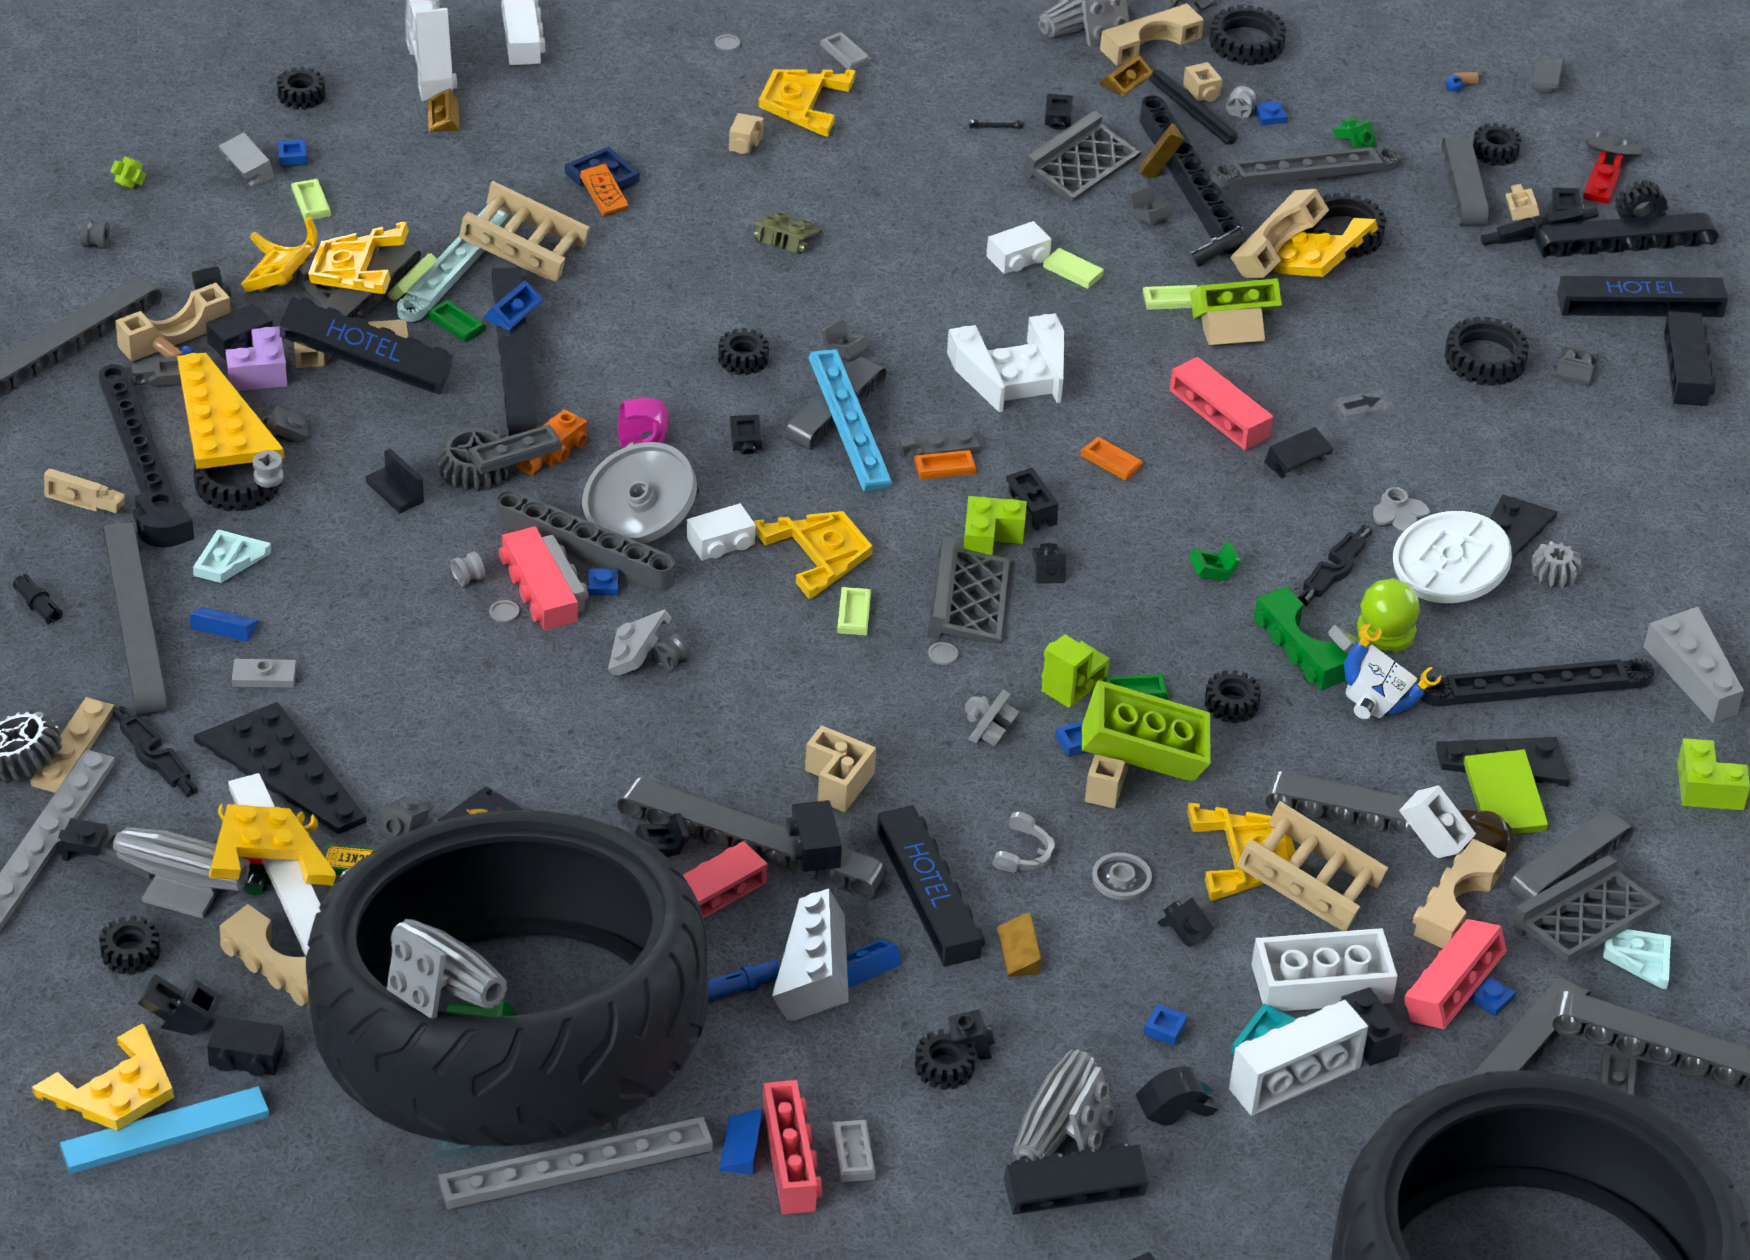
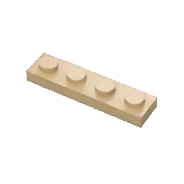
(76, 738)

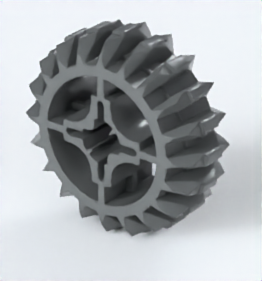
(458, 467)
(27, 745)

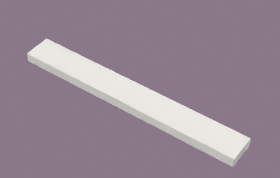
(286, 875)

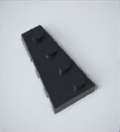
(1521, 520)
(1542, 753)

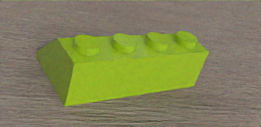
(1147, 731)

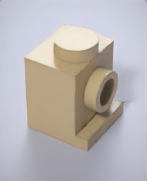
(1206, 88)
(745, 133)

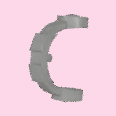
(1011, 862)

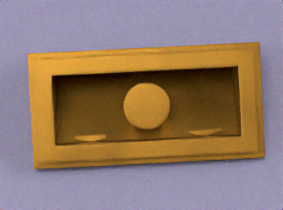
(1127, 76)
(443, 112)
(1161, 152)
(1019, 946)

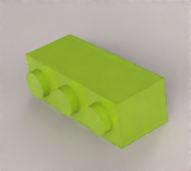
(1236, 296)

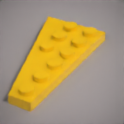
(218, 418)

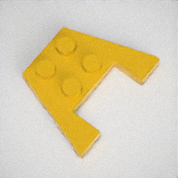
(794, 92)
(1319, 253)
(345, 260)
(827, 539)
(1238, 831)
(268, 835)
(122, 1092)

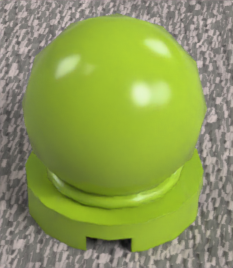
(1394, 610)

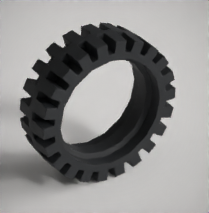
(1244, 51)
(1355, 208)
(1484, 370)
(230, 496)

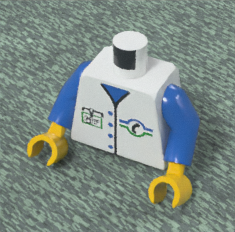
(1378, 682)

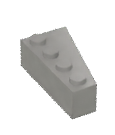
(1695, 662)
(814, 959)

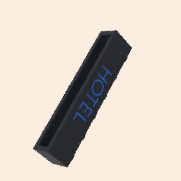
(1641, 296)
(366, 345)
(930, 885)

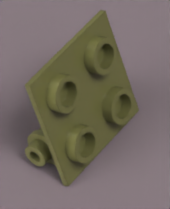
(790, 232)

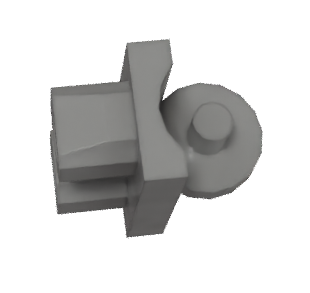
(1000, 710)

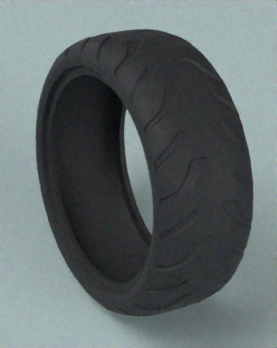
(523, 1073)
(1547, 1136)

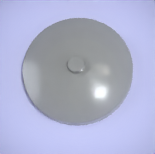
(640, 491)

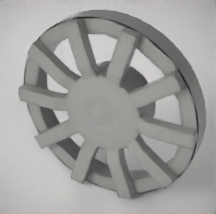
(1121, 876)

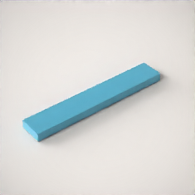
(850, 420)
(164, 1130)

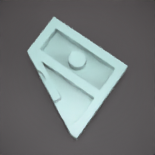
(229, 555)
(1641, 954)

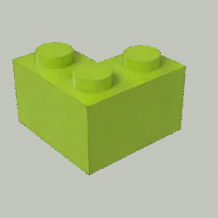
(993, 521)
(1072, 670)
(1709, 782)

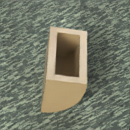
(1233, 326)

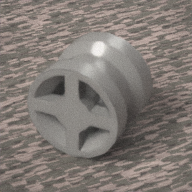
(1235, 103)
(268, 468)
(468, 568)

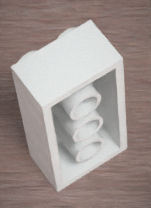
(1322, 968)
(1298, 1057)

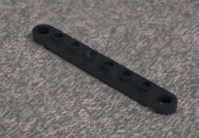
(135, 435)
(1539, 682)

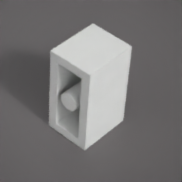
(1018, 247)
(721, 532)
(1437, 822)

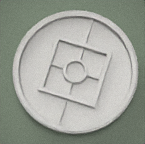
(1452, 556)

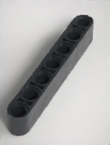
(1625, 234)

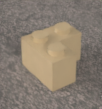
(841, 764)

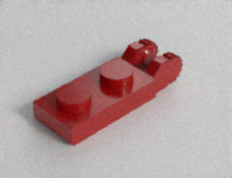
(1603, 179)

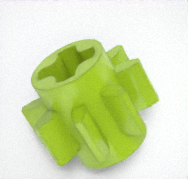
(128, 172)

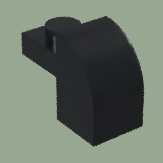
(163, 526)
(181, 1010)
(1173, 1093)

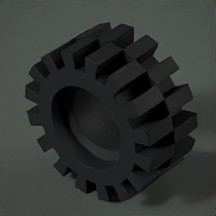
(311, 82)
(1487, 138)
(1638, 194)
(743, 362)
(1228, 707)
(132, 958)
(942, 1073)

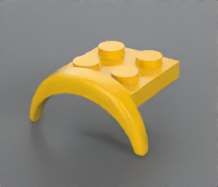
(279, 260)

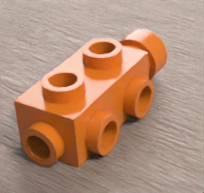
(570, 431)

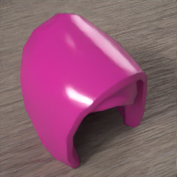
(641, 416)

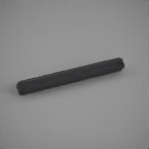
(1193, 107)

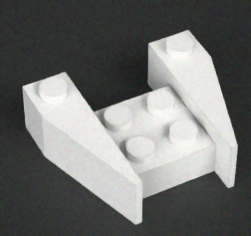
(430, 44)
(1011, 371)

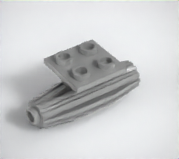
(1091, 15)
(179, 868)
(432, 960)
(1069, 1102)

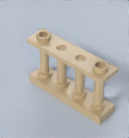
(518, 249)
(1298, 885)

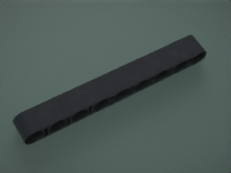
(1190, 172)
(515, 359)

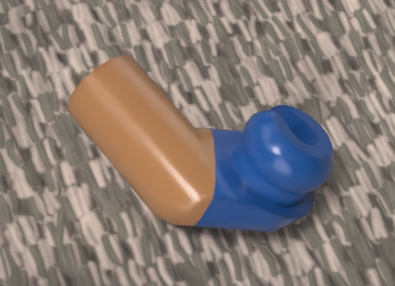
(1460, 79)
(168, 349)

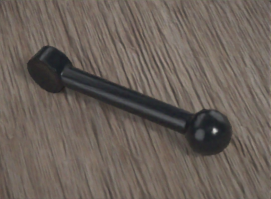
(974, 123)

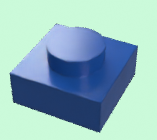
(1270, 113)
(292, 152)
(603, 582)
(1070, 738)
(1492, 995)
(1165, 1024)

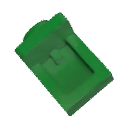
(1359, 131)
(1215, 565)

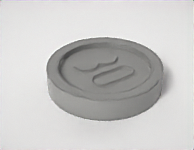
(727, 42)
(504, 611)
(943, 653)

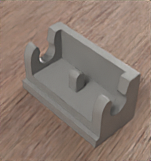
(247, 159)

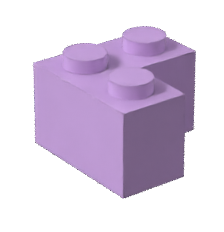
(259, 365)

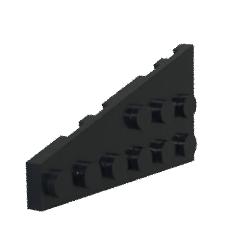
(287, 763)

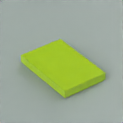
(1507, 787)

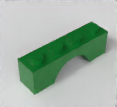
(1281, 615)

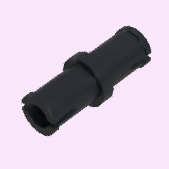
(1218, 246)
(37, 598)

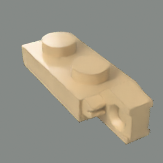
(1521, 203)
(81, 492)

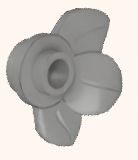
(1399, 509)

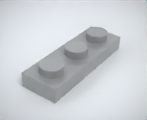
(568, 570)

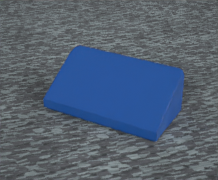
(514, 306)
(223, 623)
(865, 964)
(741, 1142)

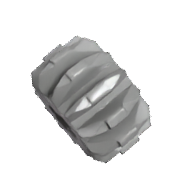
(1556, 564)

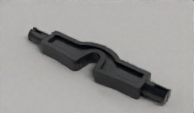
(1526, 228)
(1342, 554)
(164, 761)

